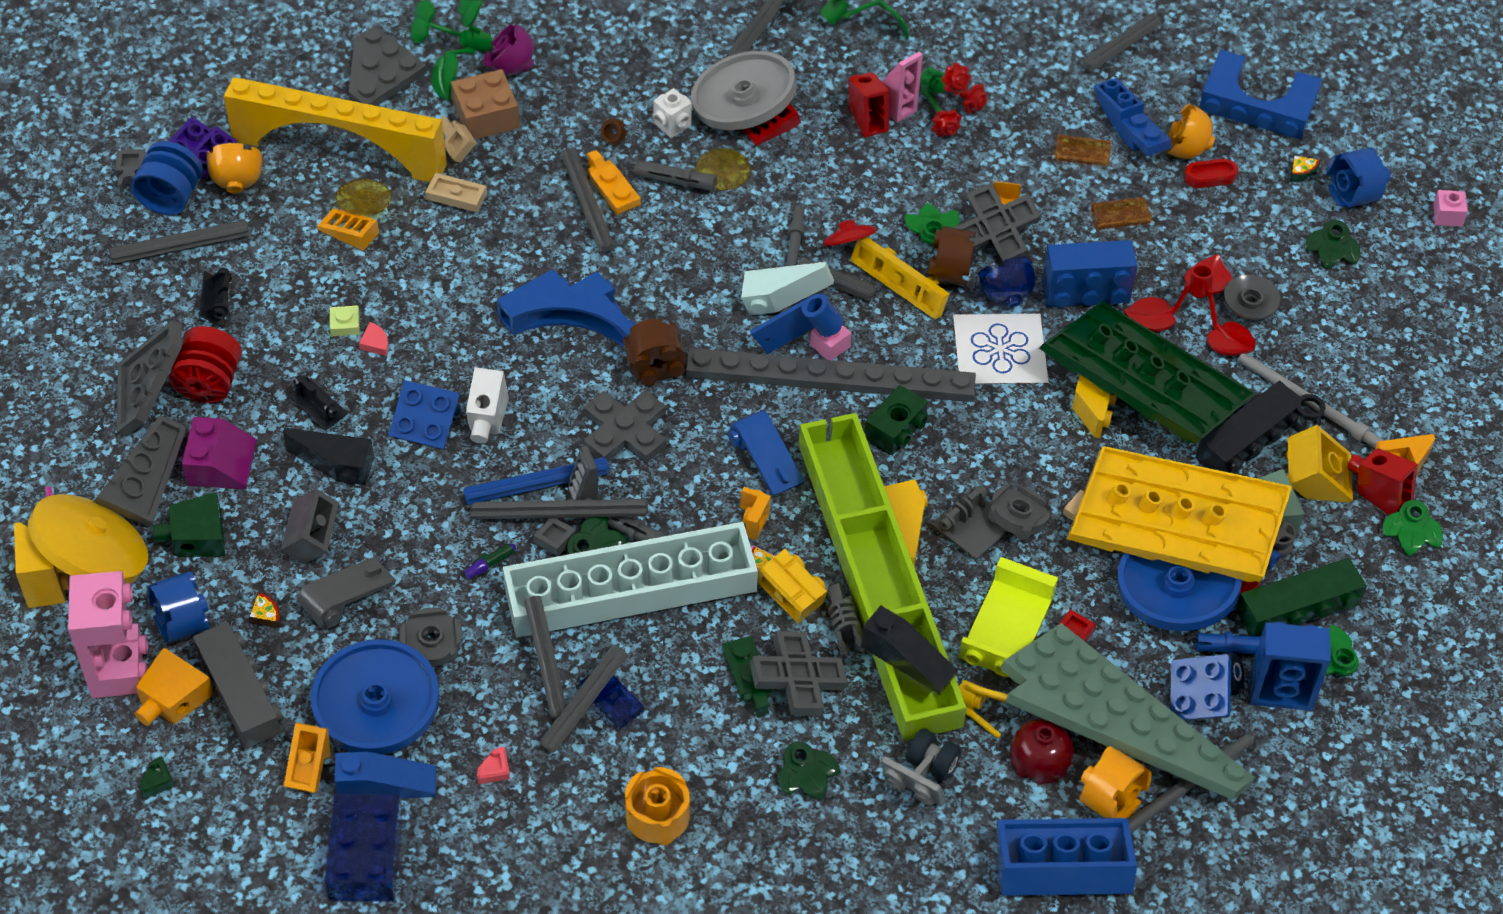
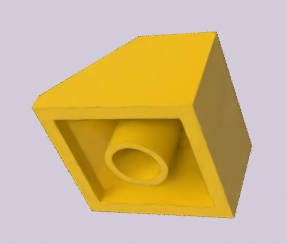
(1319, 466)
(38, 578)

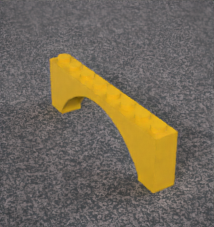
(411, 138)

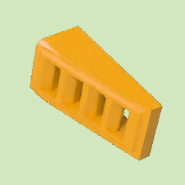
(367, 226)

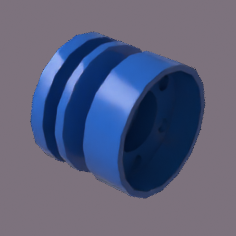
(166, 178)

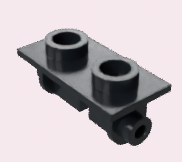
(215, 296)
(316, 402)

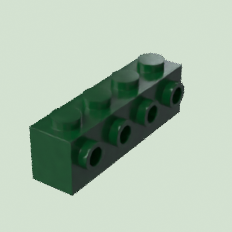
(1302, 597)

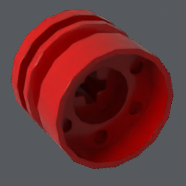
(205, 364)

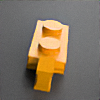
(611, 184)

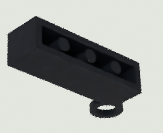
(1256, 426)

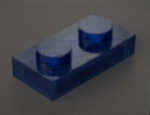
(617, 703)

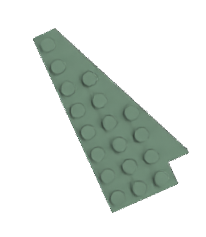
(1089, 695)

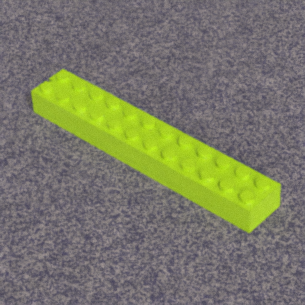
(876, 563)

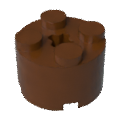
(953, 255)
(654, 351)

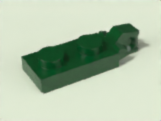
(738, 656)

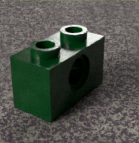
(896, 420)

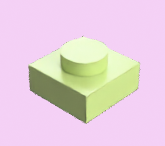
(344, 321)

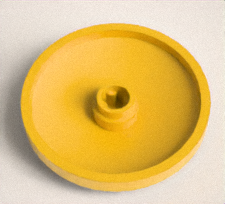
(86, 537)

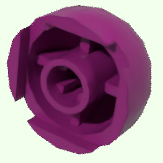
(512, 51)

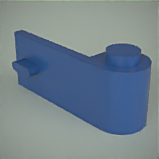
(808, 314)
(767, 450)

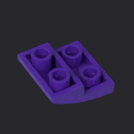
(200, 140)

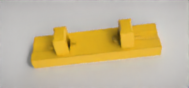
(900, 276)

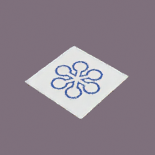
(1001, 347)

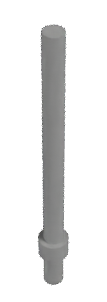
(1358, 430)

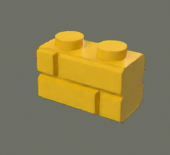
(792, 585)

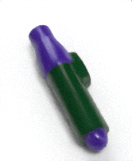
(487, 561)

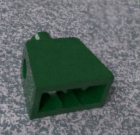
(194, 528)

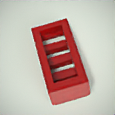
(782, 125)

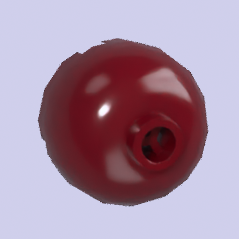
(1041, 751)

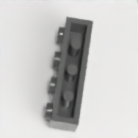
(237, 684)

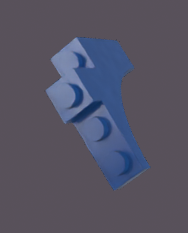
(554, 302)

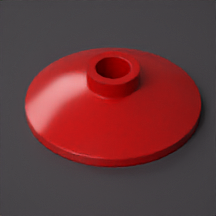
(849, 232)

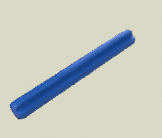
(526, 482)

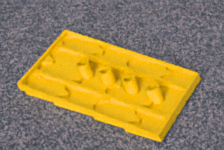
(1180, 514)

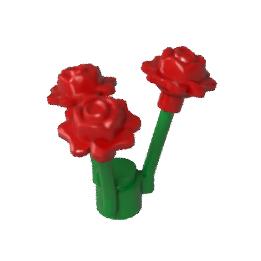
(952, 80)

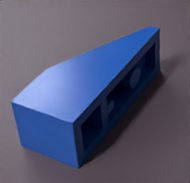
(383, 775)

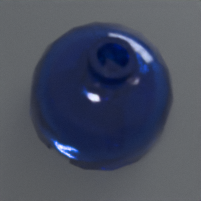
(1009, 282)

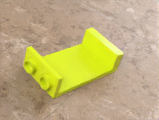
(1008, 615)

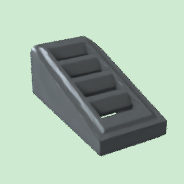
(583, 477)

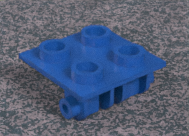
(424, 414)

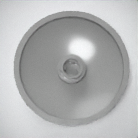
(744, 90)

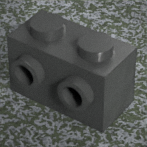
(310, 526)

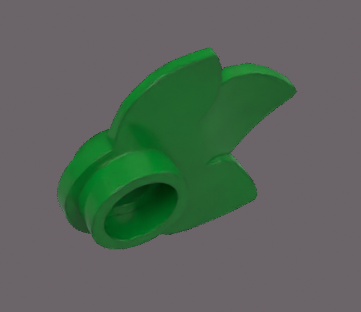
(929, 220)
(1413, 531)
(1341, 650)

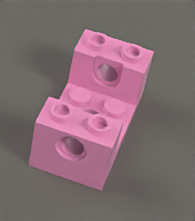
(106, 635)

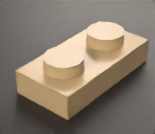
(456, 192)

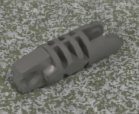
(844, 619)

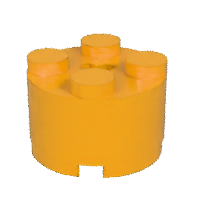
(1114, 785)
(657, 805)

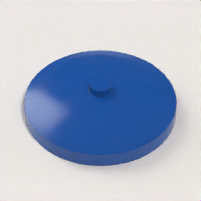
(1175, 595)
(375, 696)

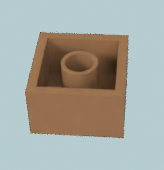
(485, 104)

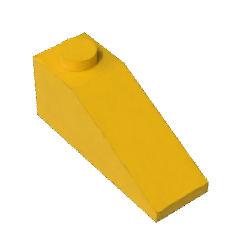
(908, 506)

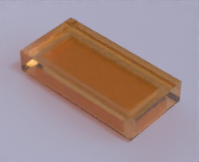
(1082, 150)
(1121, 213)

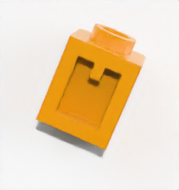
(757, 510)

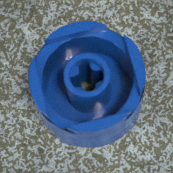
(1357, 177)
(178, 607)

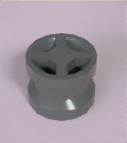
(1287, 534)

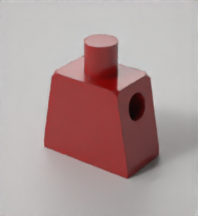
(869, 94)
(1384, 479)

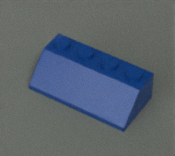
(1065, 856)

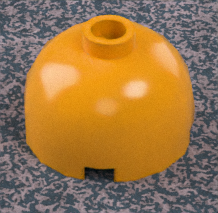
(1191, 133)
(234, 167)

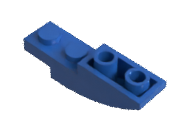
(1128, 118)

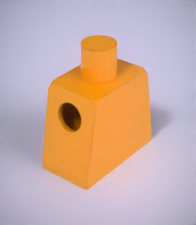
(171, 689)

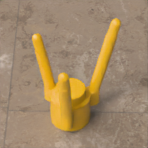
(975, 697)

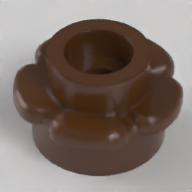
(608, 126)

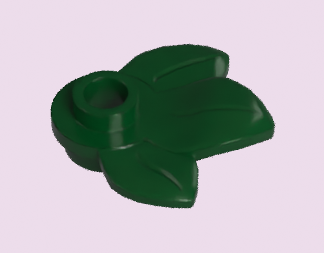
(1333, 247)
(595, 535)
(807, 774)

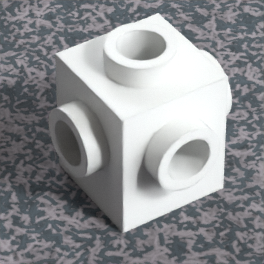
(672, 112)

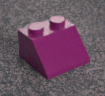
(218, 454)

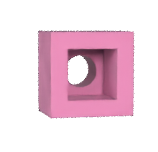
(1450, 208)
(831, 346)

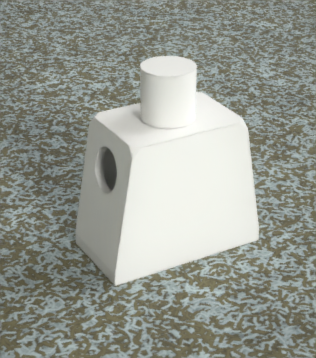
(486, 403)

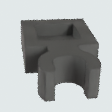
(127, 165)

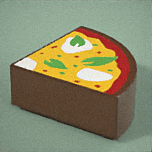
(265, 611)

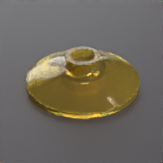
(729, 166)
(363, 197)

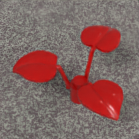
(1201, 280)

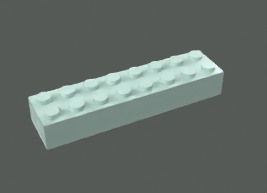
(633, 578)

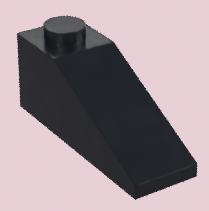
(337, 456)
(906, 649)

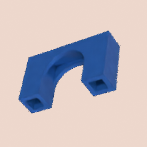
(1284, 115)

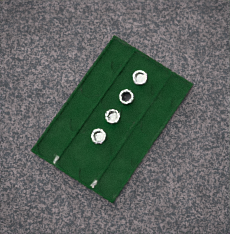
(1147, 372)

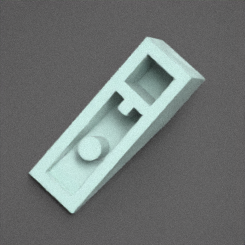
(780, 287)

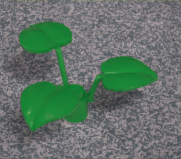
(836, 9)
(471, 39)

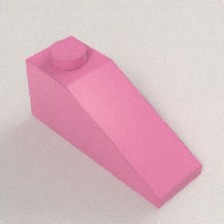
(903, 87)

